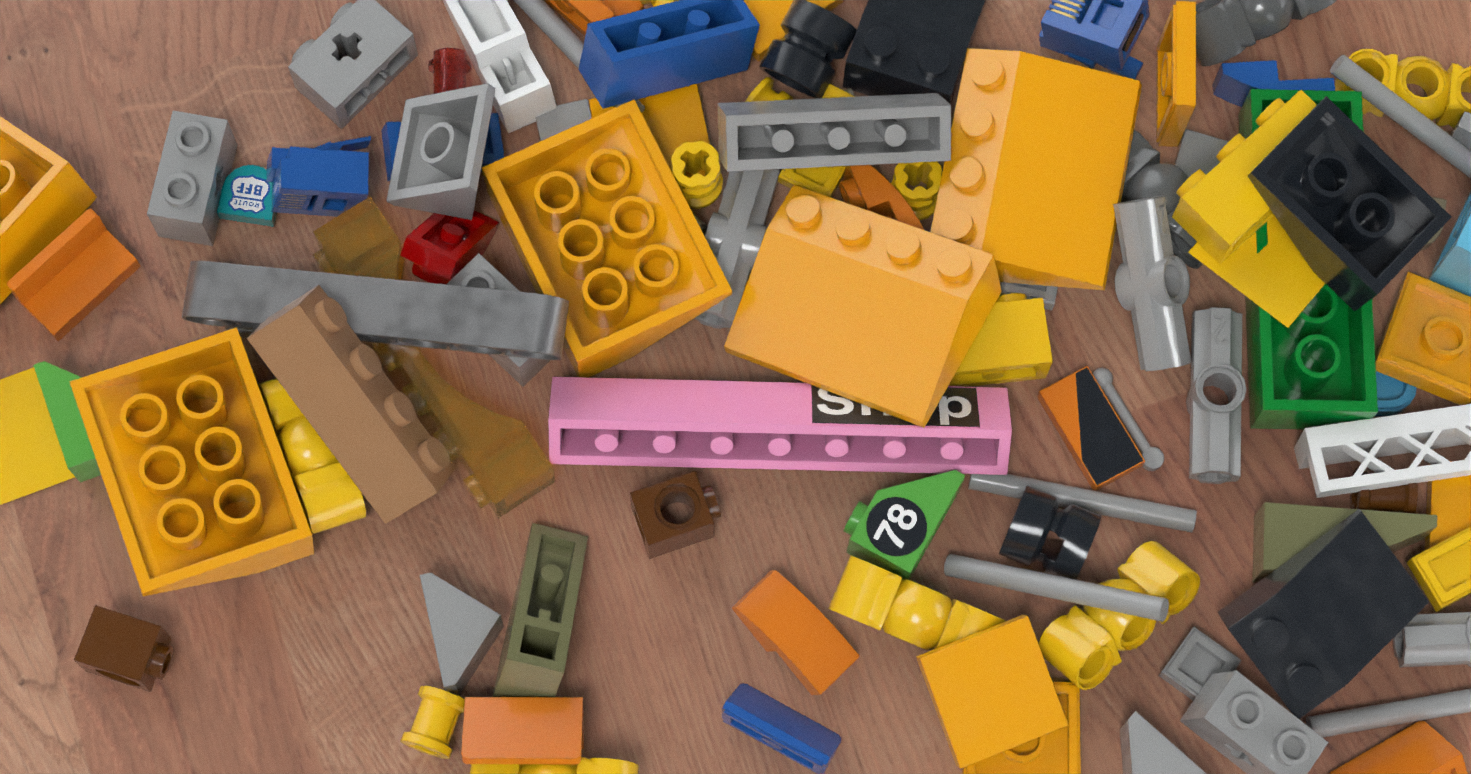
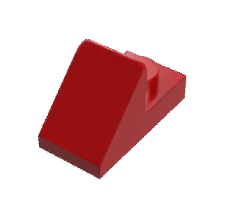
(446, 245)

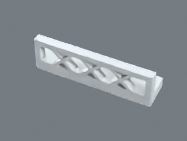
(1382, 437)

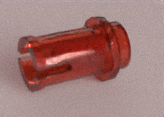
(449, 69)

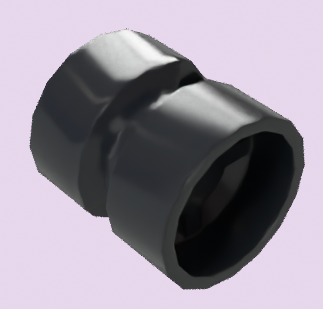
(808, 48)
(1029, 530)

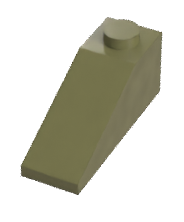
(1289, 528)
(541, 614)

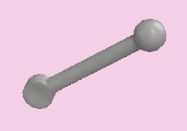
(1153, 456)

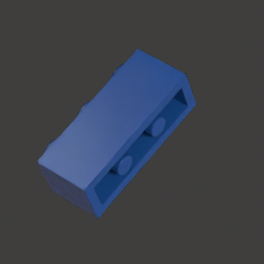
(666, 48)

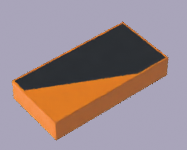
(1090, 428)

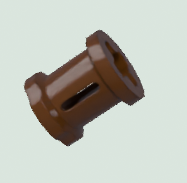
(1389, 499)

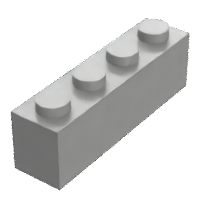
(834, 132)

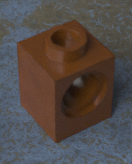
(660, 535)
(124, 649)

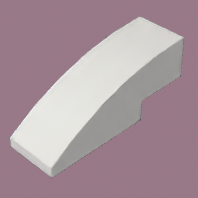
(503, 59)

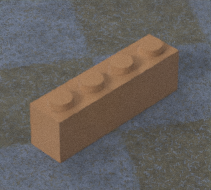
(352, 404)

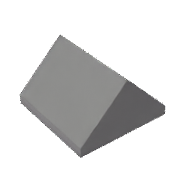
(442, 151)

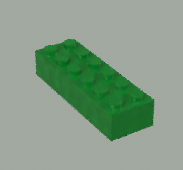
(1325, 360)

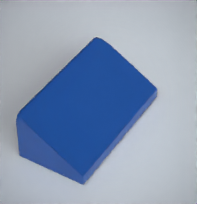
(781, 728)

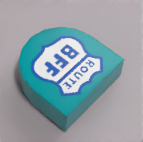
(247, 197)

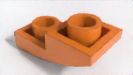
(873, 192)
(797, 631)

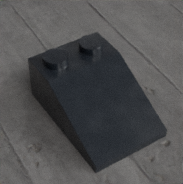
(911, 46)
(1346, 204)
(1324, 613)

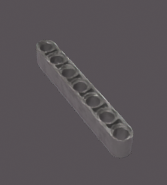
(385, 309)

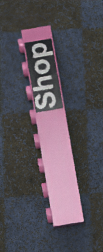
(770, 428)

